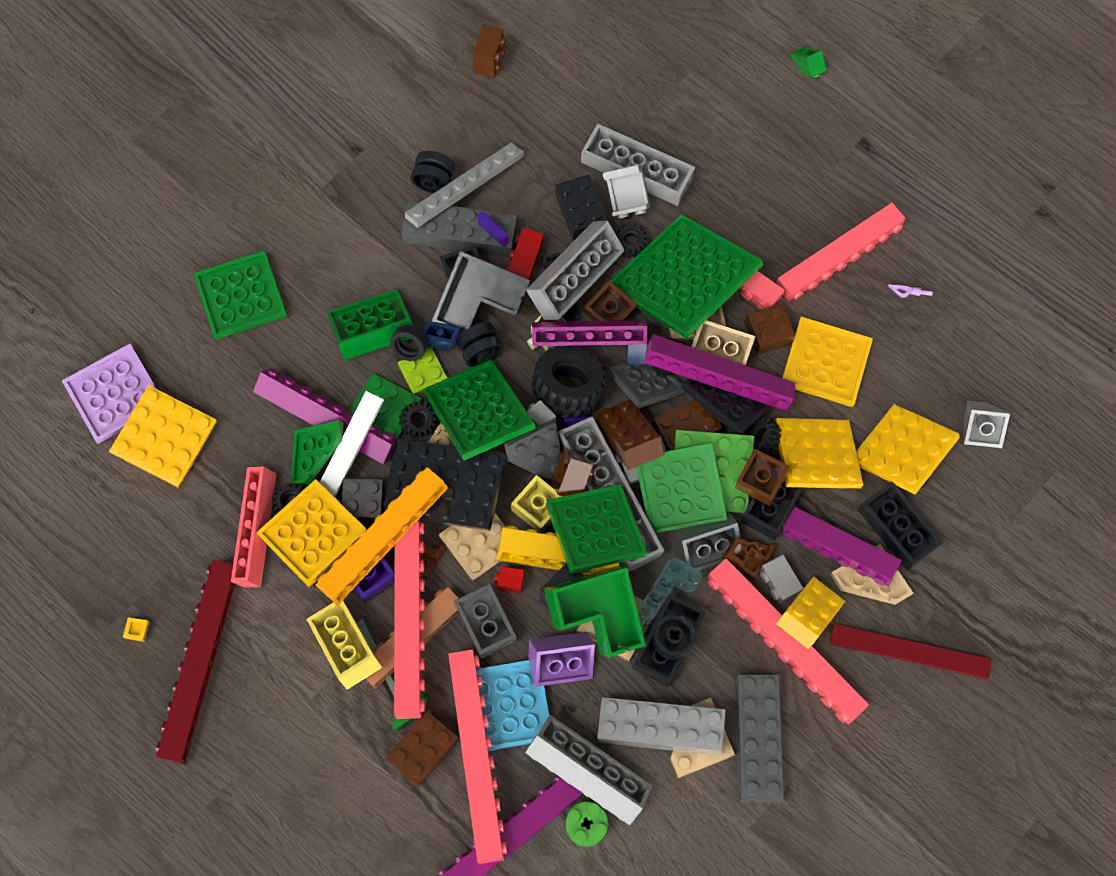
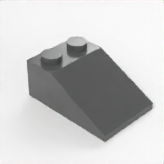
(485, 621)

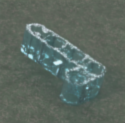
(661, 593)

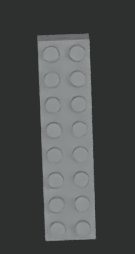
(588, 442)

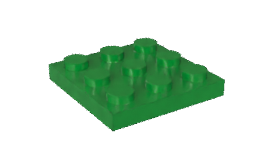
(394, 399)

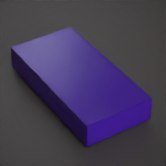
(492, 228)

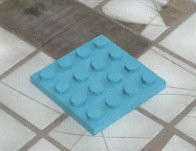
(512, 704)

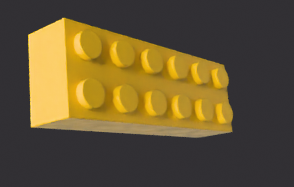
(534, 549)

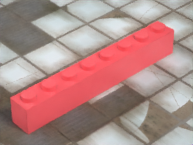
(840, 252)

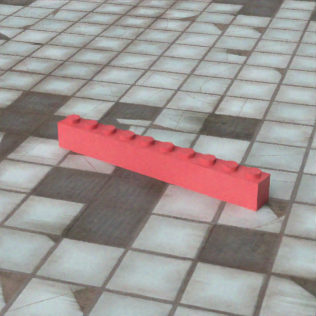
(408, 625)
(805, 662)
(476, 757)

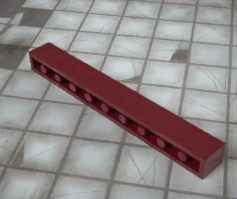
(197, 664)

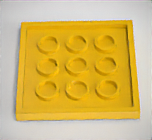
(827, 361)
(163, 436)
(905, 448)
(819, 453)
(311, 532)

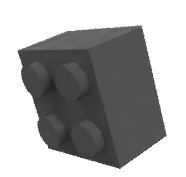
(363, 498)

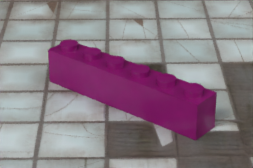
(589, 333)
(841, 547)

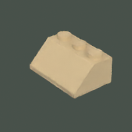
(723, 342)

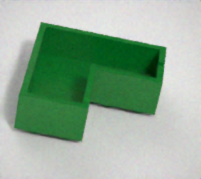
(606, 601)

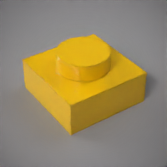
(136, 629)

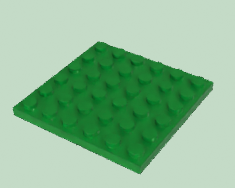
(685, 275)

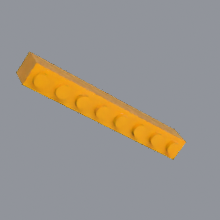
(381, 536)

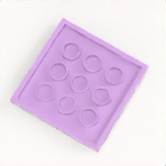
(108, 391)

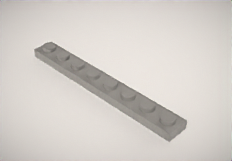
(464, 185)

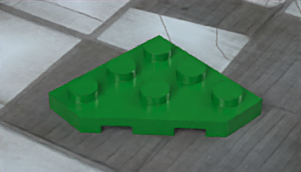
(312, 449)

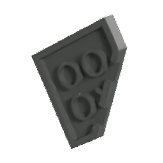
(645, 386)
(536, 450)

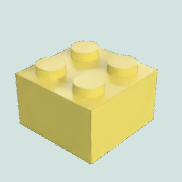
(531, 504)

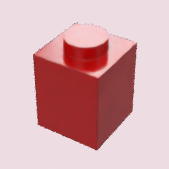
(509, 579)

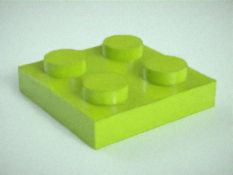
(422, 372)

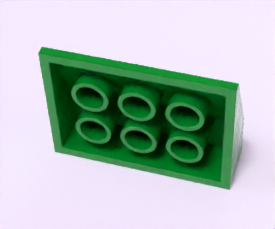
(368, 323)

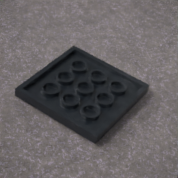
(729, 408)

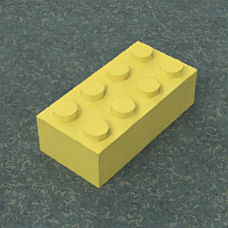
(344, 644)

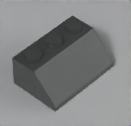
(705, 543)

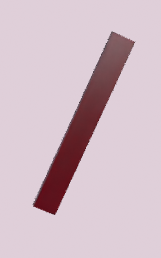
(910, 651)

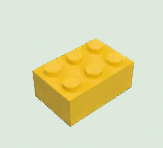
(811, 612)

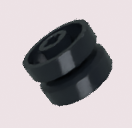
(432, 171)
(479, 344)

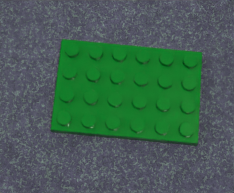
(478, 409)

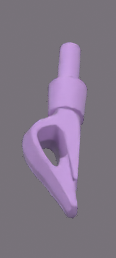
(909, 290)

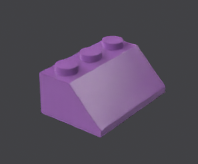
(561, 658)

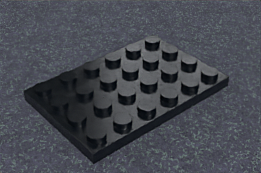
(470, 482)

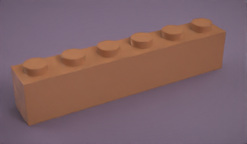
(436, 616)

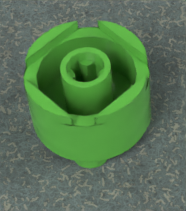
(580, 834)

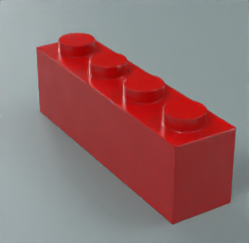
(526, 253)

